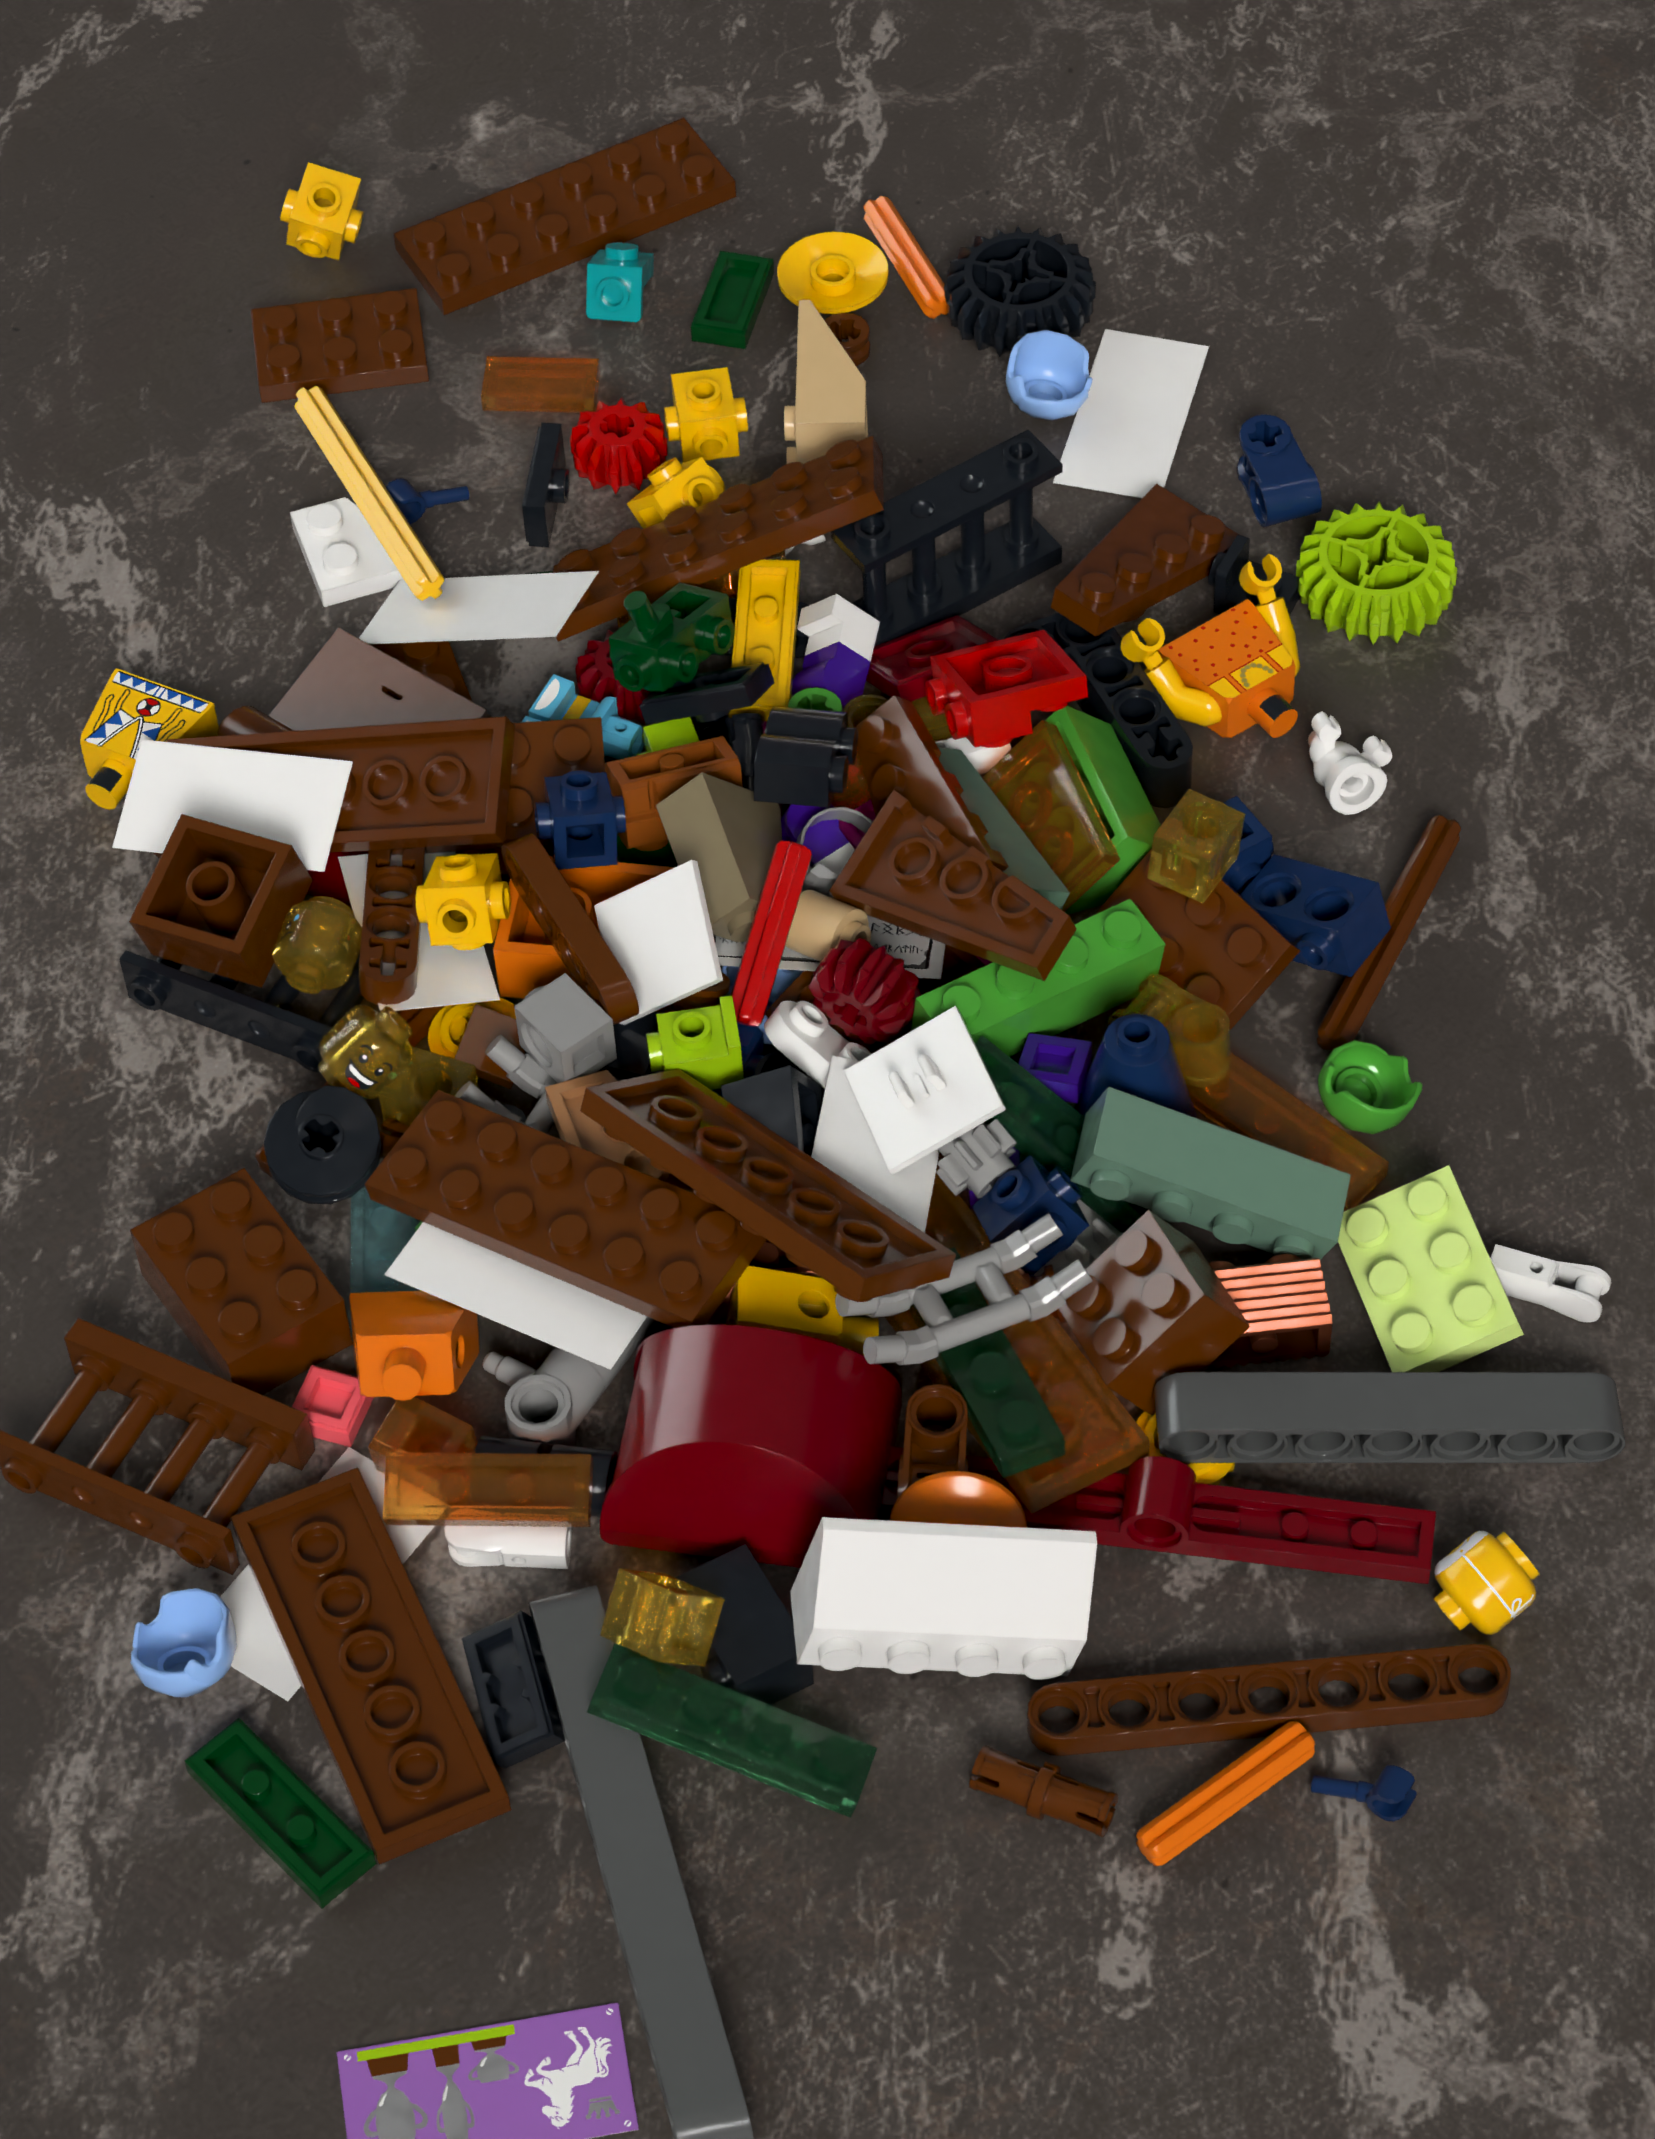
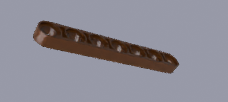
(1241, 1720)

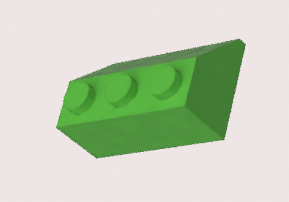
(1114, 793)

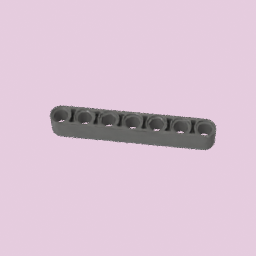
(1388, 1417)

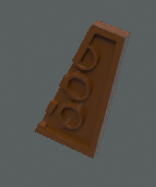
(1141, 562)
(904, 758)
(938, 887)

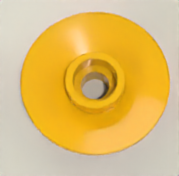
(833, 271)

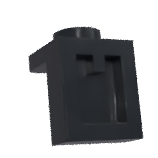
(1225, 578)

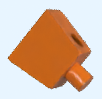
(411, 1344)

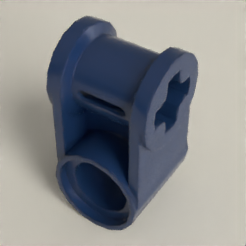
(1276, 472)

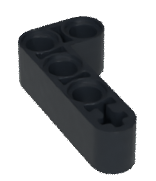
(1132, 705)

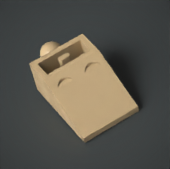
(828, 392)

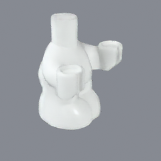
(1349, 777)

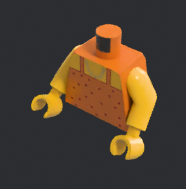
(1231, 667)

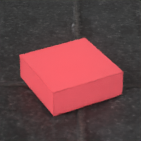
(332, 1405)

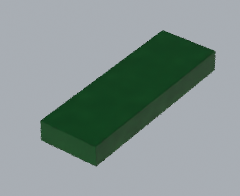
(280, 1813)

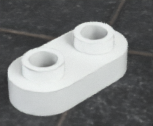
(808, 1039)

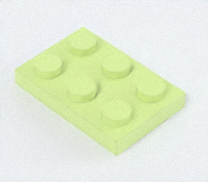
(1426, 1275)

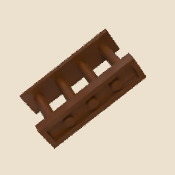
(156, 1386)

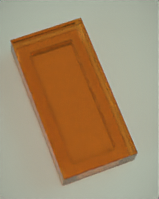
(540, 384)

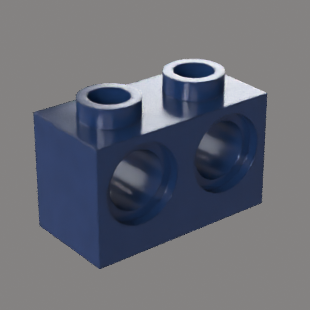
(1321, 911)

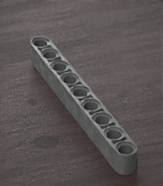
(641, 1880)

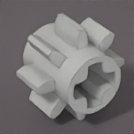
(977, 1159)

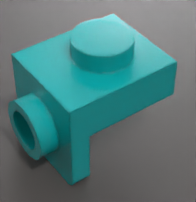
(617, 282)

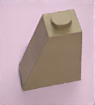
(731, 843)

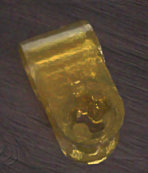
(1195, 1028)

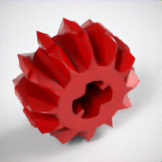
(618, 445)

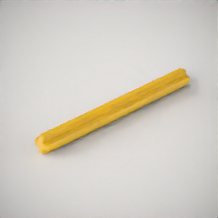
(369, 493)

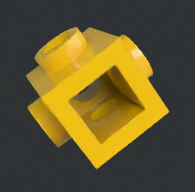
(323, 212)
(705, 415)
(675, 487)
(463, 900)

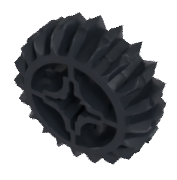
(1018, 288)

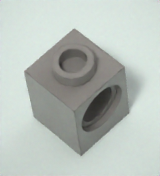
(565, 1030)

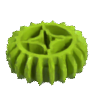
(1376, 572)

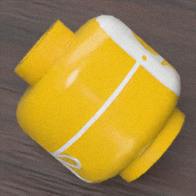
(1485, 1582)

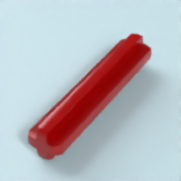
(769, 931)

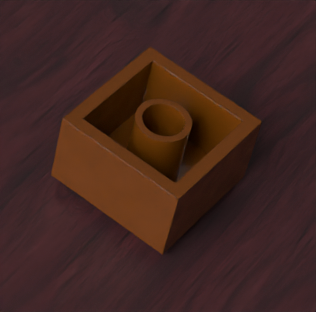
(220, 899)
(1152, 1311)

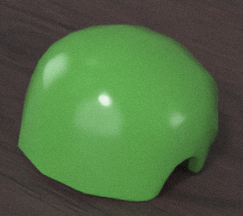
(1367, 1087)

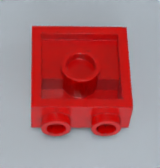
(997, 684)

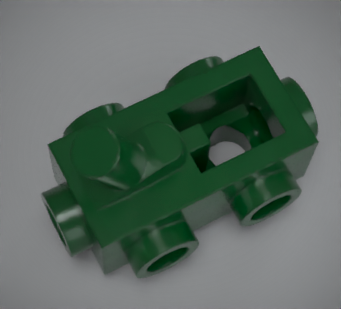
(669, 637)

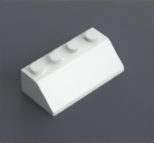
(943, 1597)

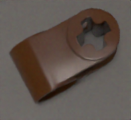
(932, 1451)

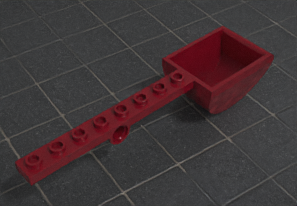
(771, 1430)

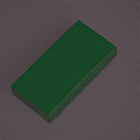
(732, 300)

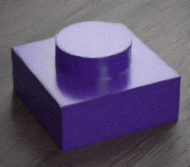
(1058, 1063)

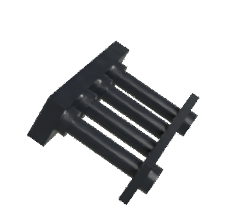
(982, 565)
(219, 1007)

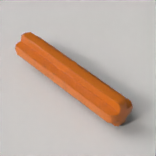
(906, 256)
(1225, 1793)

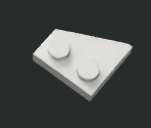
(342, 552)

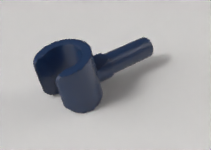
(414, 503)
(1386, 1798)

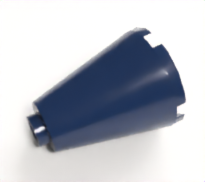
(1138, 1061)

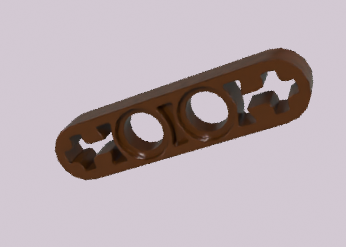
(391, 914)
(569, 927)

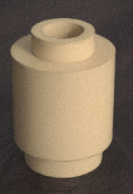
(823, 922)

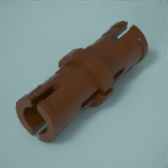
(1043, 1791)

